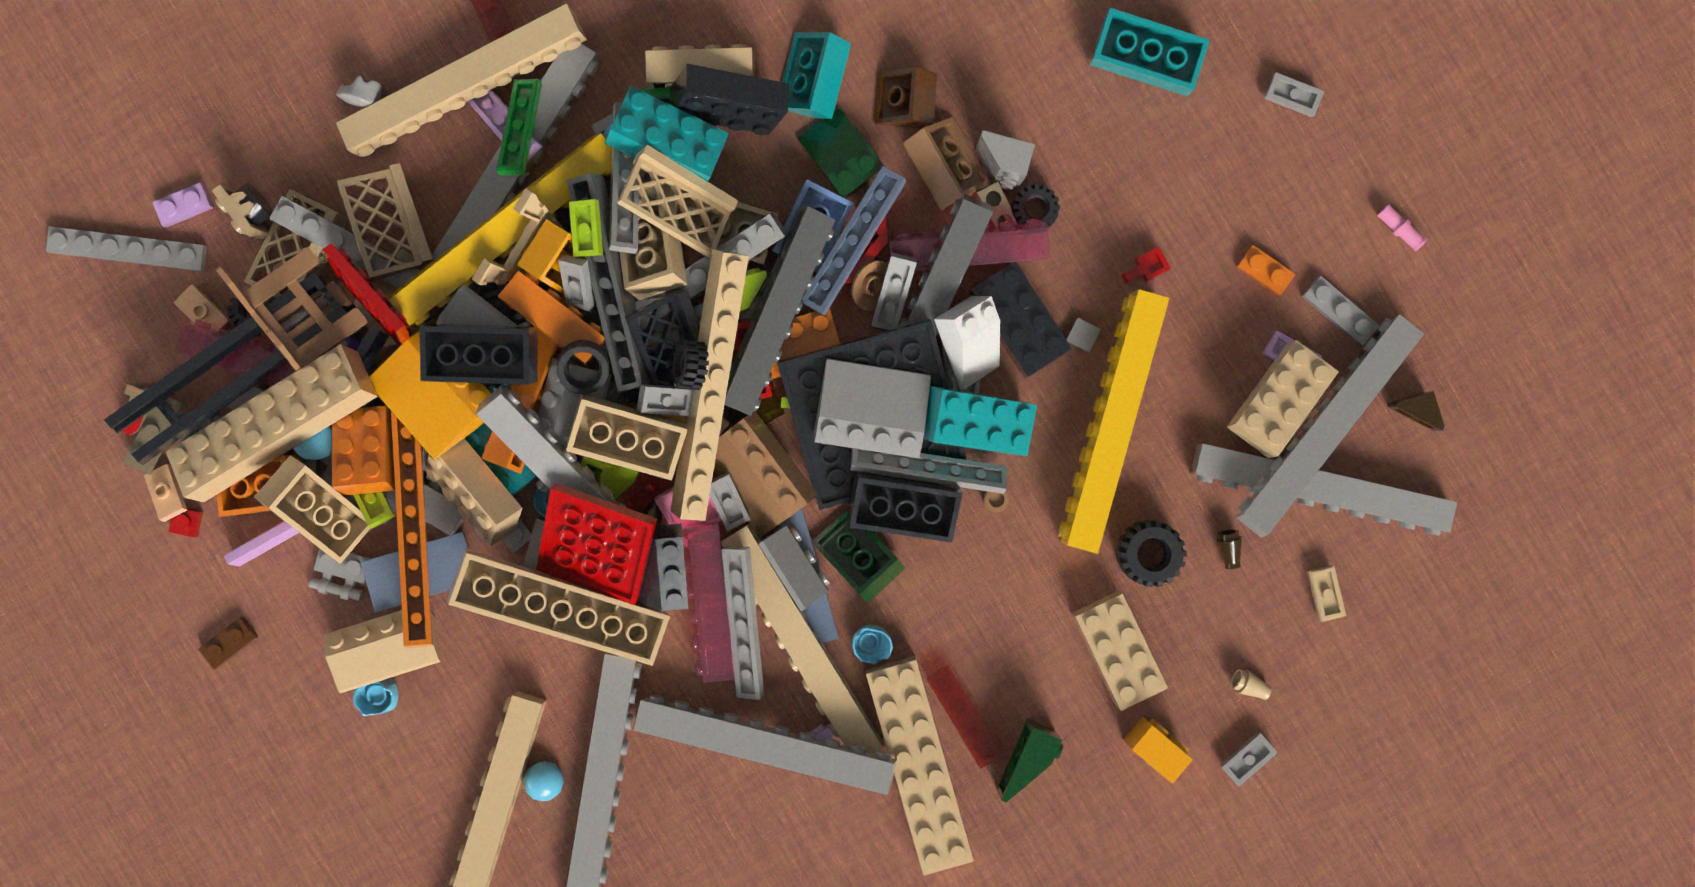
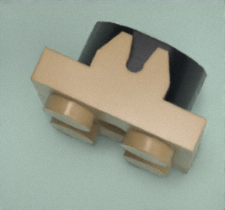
(246, 209)

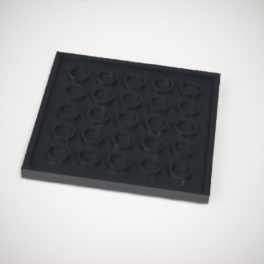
(902, 348)

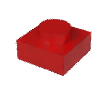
(186, 523)

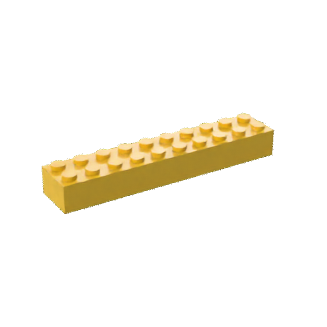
(496, 234)
(1113, 420)

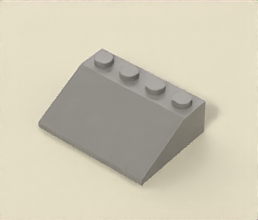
(872, 408)

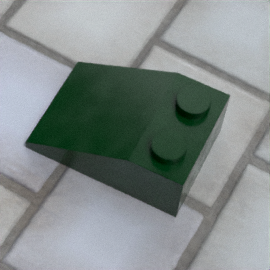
(841, 154)
(858, 557)
(1031, 756)

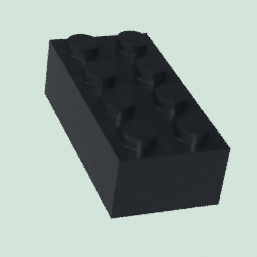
(730, 99)
(1024, 321)
(478, 354)
(904, 507)

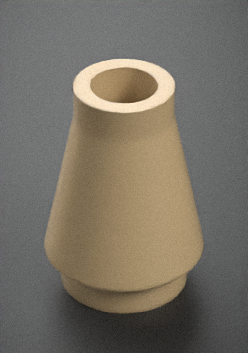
(1248, 684)

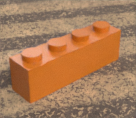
(548, 314)

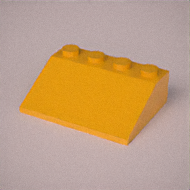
(431, 411)

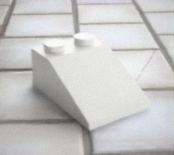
(971, 338)

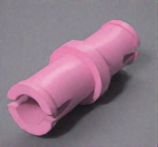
(1402, 227)

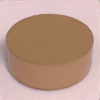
(995, 501)

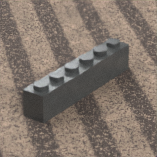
(949, 260)

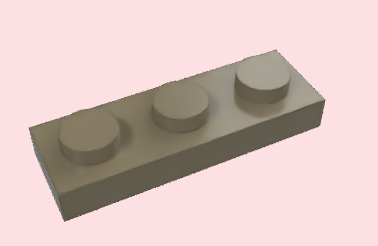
(152, 426)

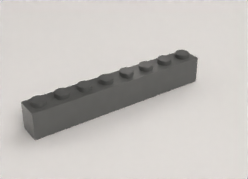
(609, 291)
(777, 308)

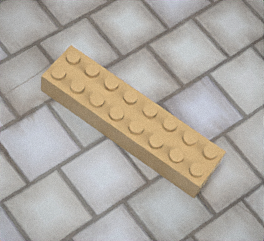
(271, 423)
(556, 607)
(919, 765)

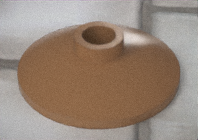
(868, 284)

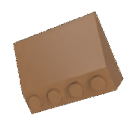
(762, 474)

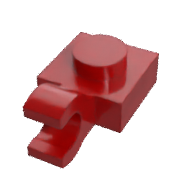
(1148, 265)

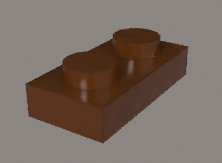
(228, 643)

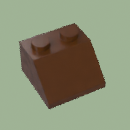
(906, 97)

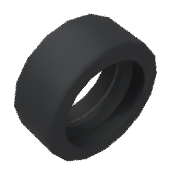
(580, 387)

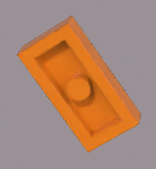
(1265, 270)

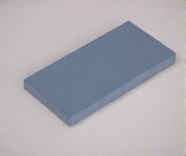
(383, 572)

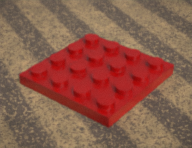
(372, 300)
(595, 543)

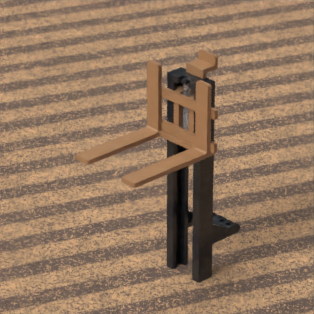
(318, 324)

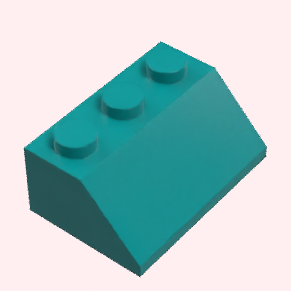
(815, 73)

